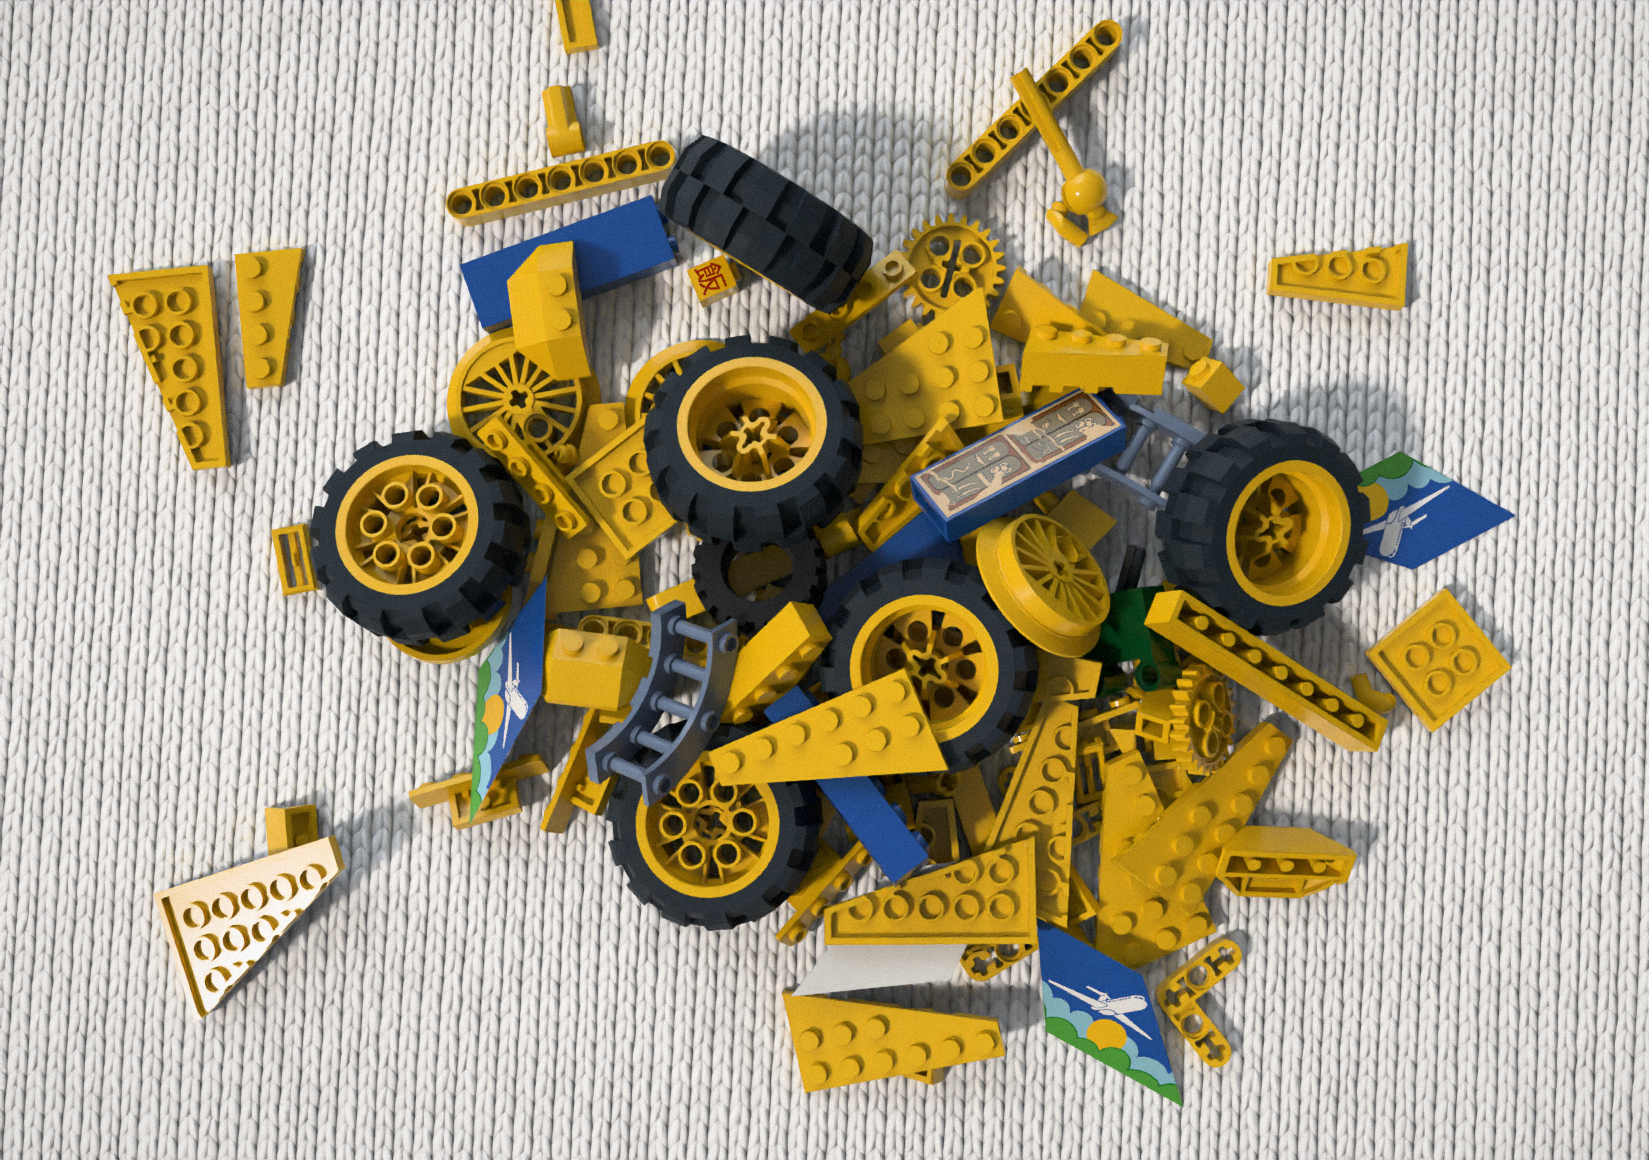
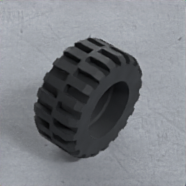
(722, 603)

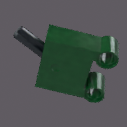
(1128, 639)

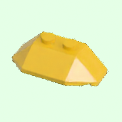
(550, 312)
(592, 669)
(1282, 862)

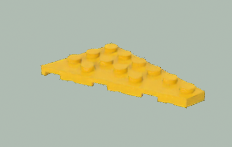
(933, 374)

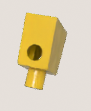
(1077, 515)

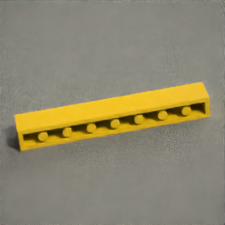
(1265, 671)

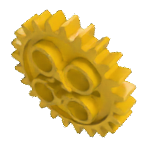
(925, 262)
(1202, 719)

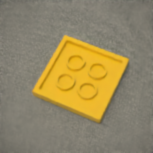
(621, 494)
(1437, 660)

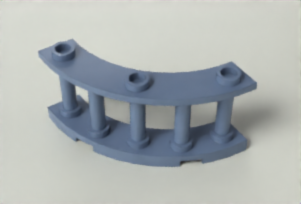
(1183, 438)
(653, 696)

